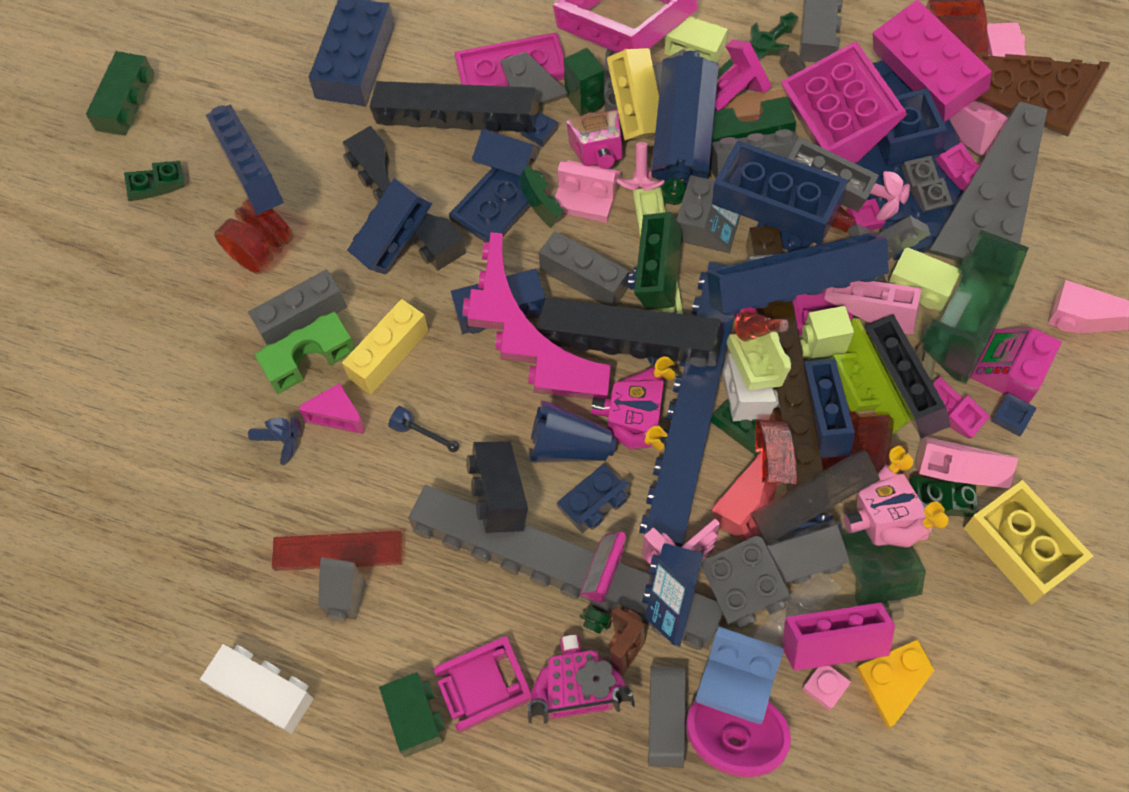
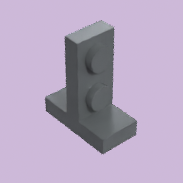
(899, 236)

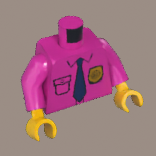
(636, 407)

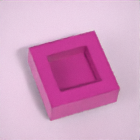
(867, 215)

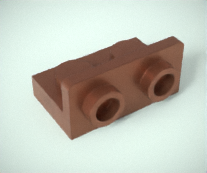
(627, 640)

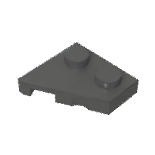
(524, 71)

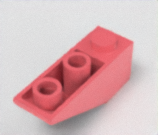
(743, 498)

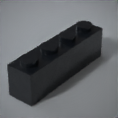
(908, 377)

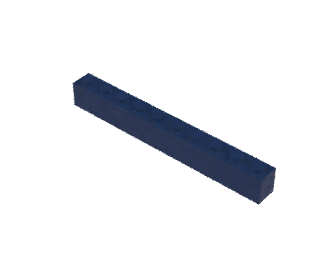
(687, 435)

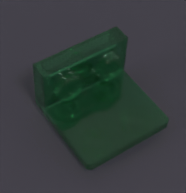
(883, 571)

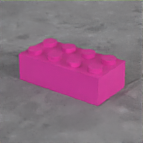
(932, 58)

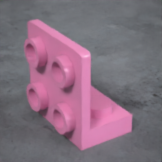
(701, 542)

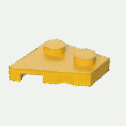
(896, 680)

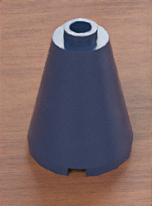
(568, 437)

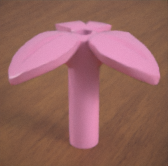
(642, 174)
(893, 192)

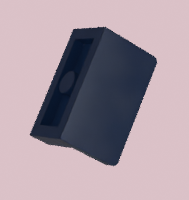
(503, 152)

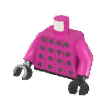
(562, 696)

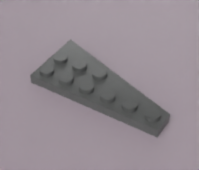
(999, 188)

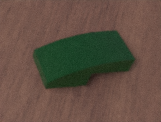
(151, 183)
(533, 186)
(955, 497)

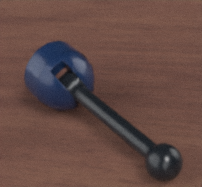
(403, 420)

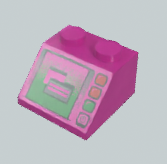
(1016, 361)

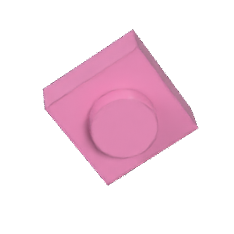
(826, 686)

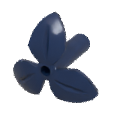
(279, 430)

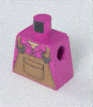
(596, 138)

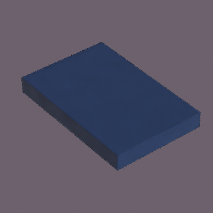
(491, 205)

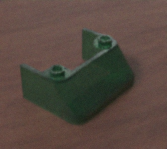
(976, 305)

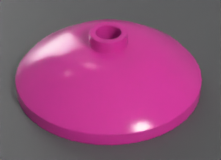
(736, 743)

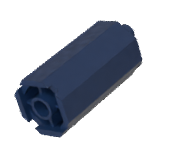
(685, 117)

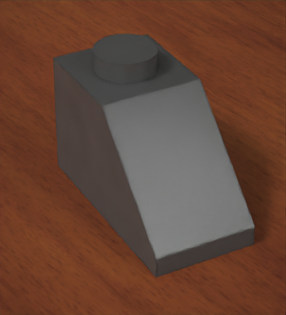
(340, 589)

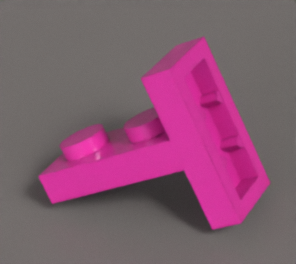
(743, 74)

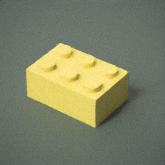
(1027, 542)

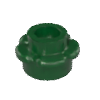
(673, 186)
(595, 620)

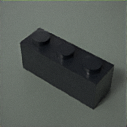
(497, 487)

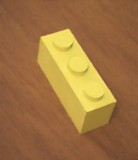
(635, 92)
(385, 346)

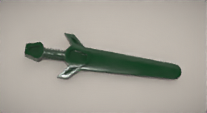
(764, 42)

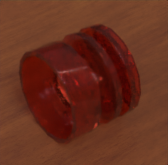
(253, 237)

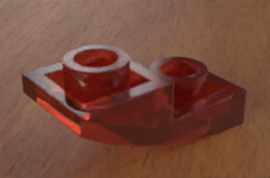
(778, 453)

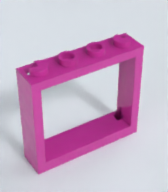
(576, 19)

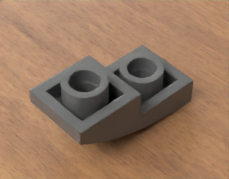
(925, 185)

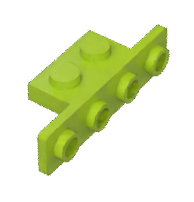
(866, 380)

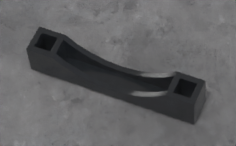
(435, 235)

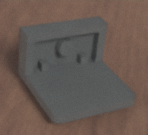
(746, 582)

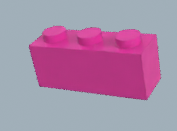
(837, 636)

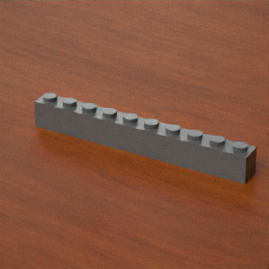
(548, 561)

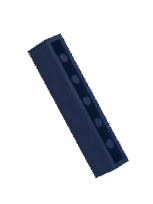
(244, 159)
(797, 273)

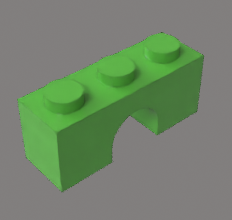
(281, 359)

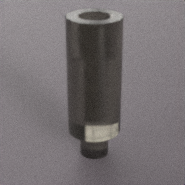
(790, 61)

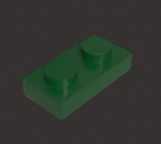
(741, 431)

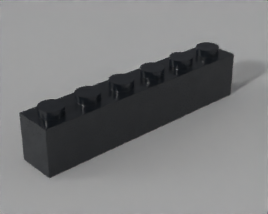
(455, 106)
(632, 331)

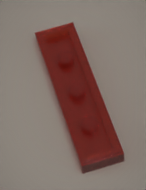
(361, 548)

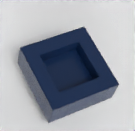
(544, 130)
(1014, 414)

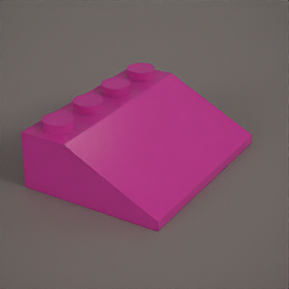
(844, 103)

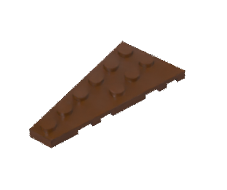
(1046, 83)

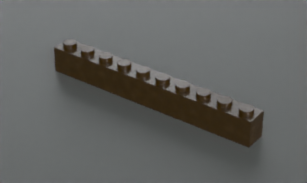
(793, 396)

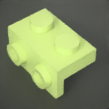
(760, 361)

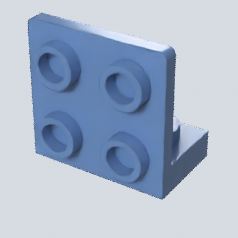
(739, 675)

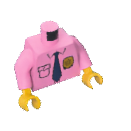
(892, 509)

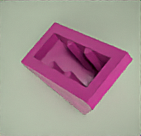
(332, 410)

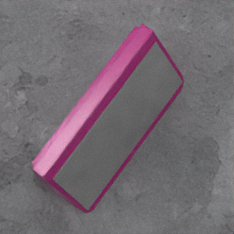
(603, 567)

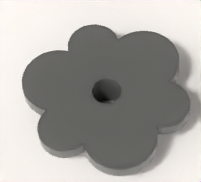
(600, 670)

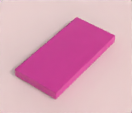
(483, 64)

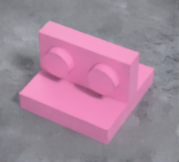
(586, 190)

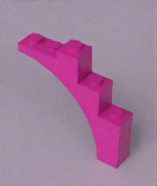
(555, 369)

